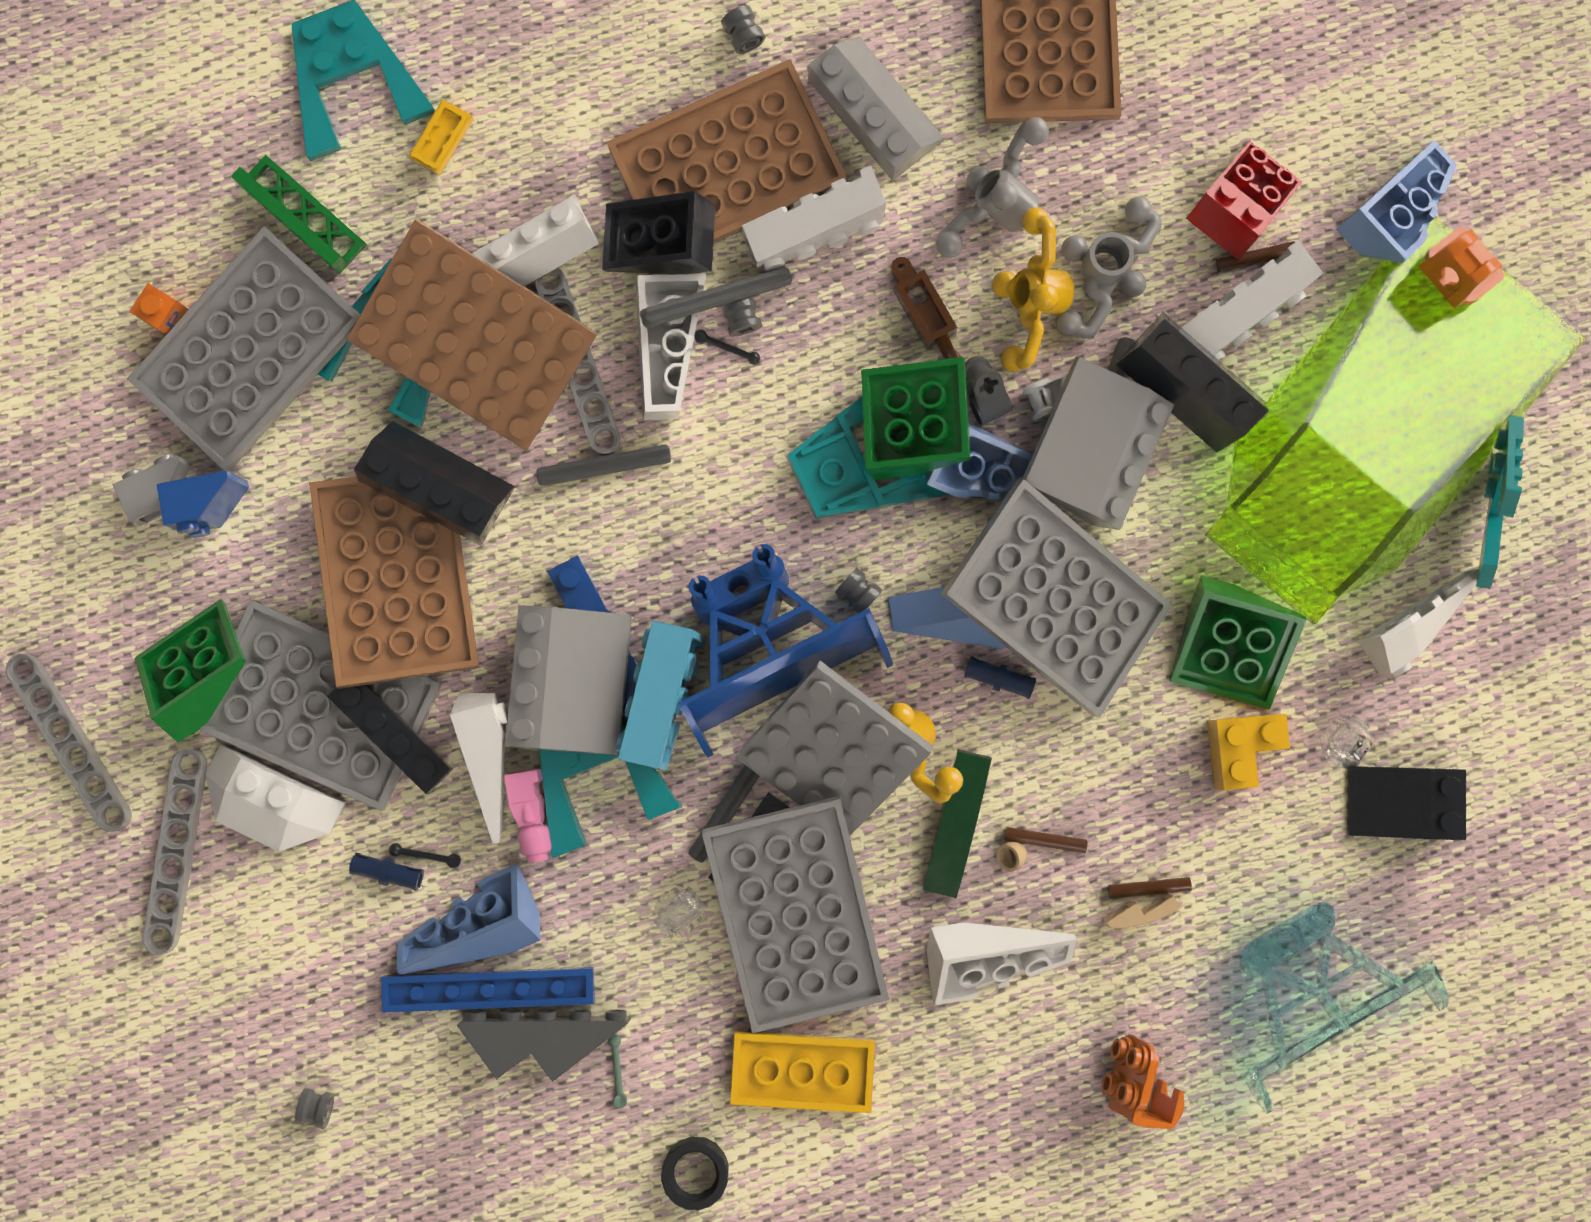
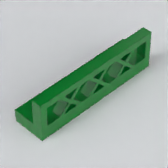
(290, 219)

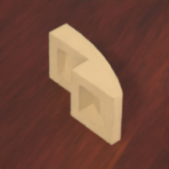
(1131, 915)

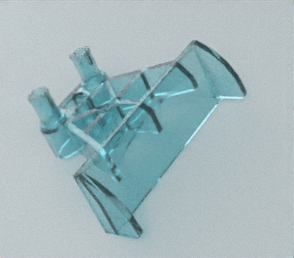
(1309, 928)

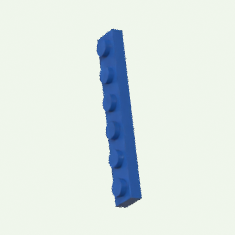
(580, 593)
(488, 989)

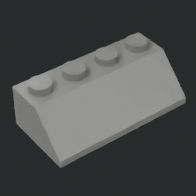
(873, 106)

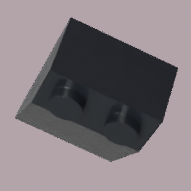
(660, 235)
(1407, 802)

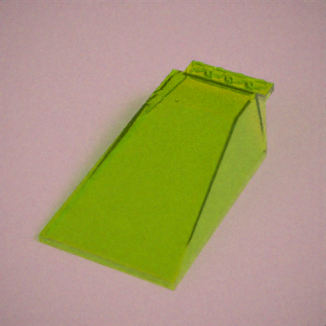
(1382, 429)

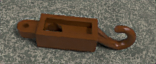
(929, 318)

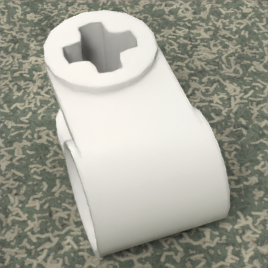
(1044, 395)

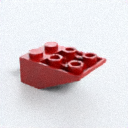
(1244, 200)

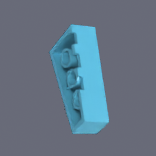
(660, 686)

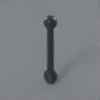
(701, 337)
(452, 860)

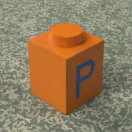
(158, 309)

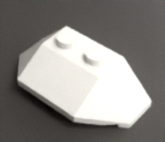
(267, 801)

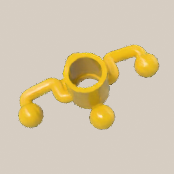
(1034, 290)
(948, 779)

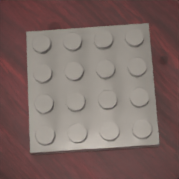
(833, 744)

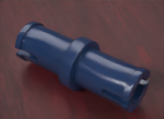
(1000, 677)
(386, 871)

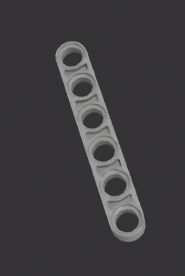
(592, 390)
(63, 746)
(169, 849)

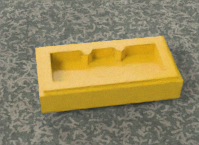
(441, 137)

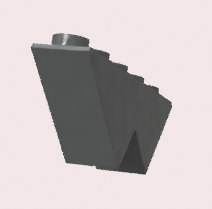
(551, 1039)

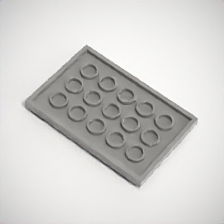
(245, 349)
(1057, 598)
(284, 713)
(795, 914)

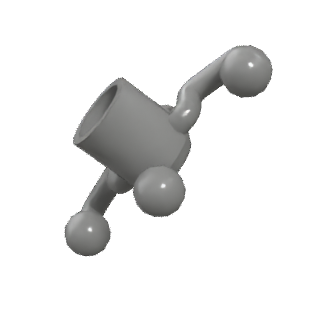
(997, 191)
(1101, 281)

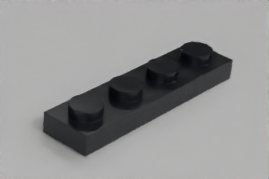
(392, 735)

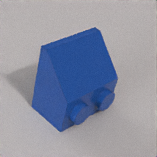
(200, 502)

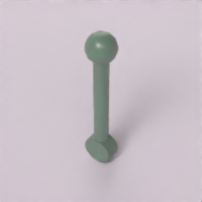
(620, 1098)

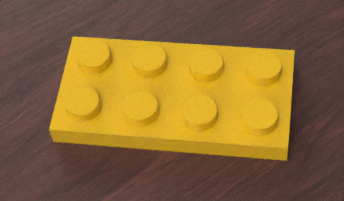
(802, 1072)

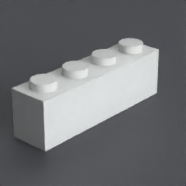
(541, 243)

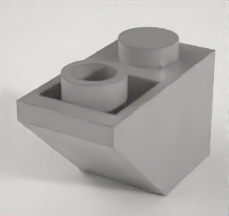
(139, 488)

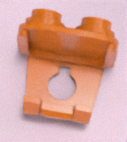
(1462, 268)
(1132, 1084)

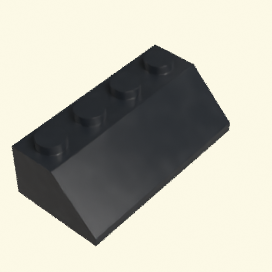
(1202, 389)
(433, 482)

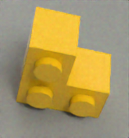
(1234, 747)

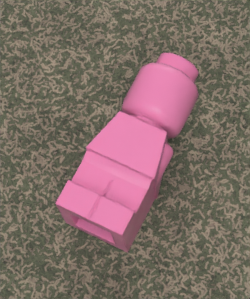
(528, 810)

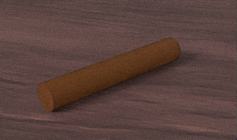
(1252, 257)
(1046, 840)
(1149, 887)

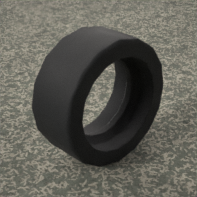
(681, 1197)

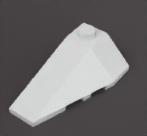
(1411, 631)
(481, 735)
(976, 955)

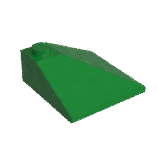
(915, 417)
(1235, 643)
(191, 671)

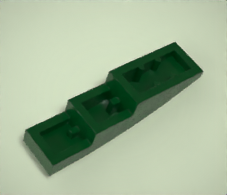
(957, 826)

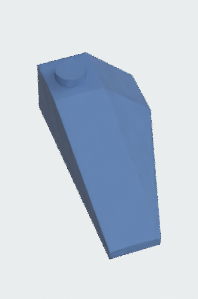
(1399, 213)
(988, 474)
(934, 616)
(486, 925)

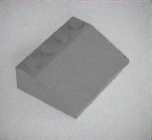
(1097, 444)
(568, 680)

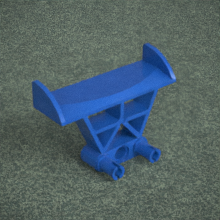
(767, 582)

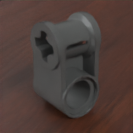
(985, 391)

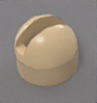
(1011, 856)

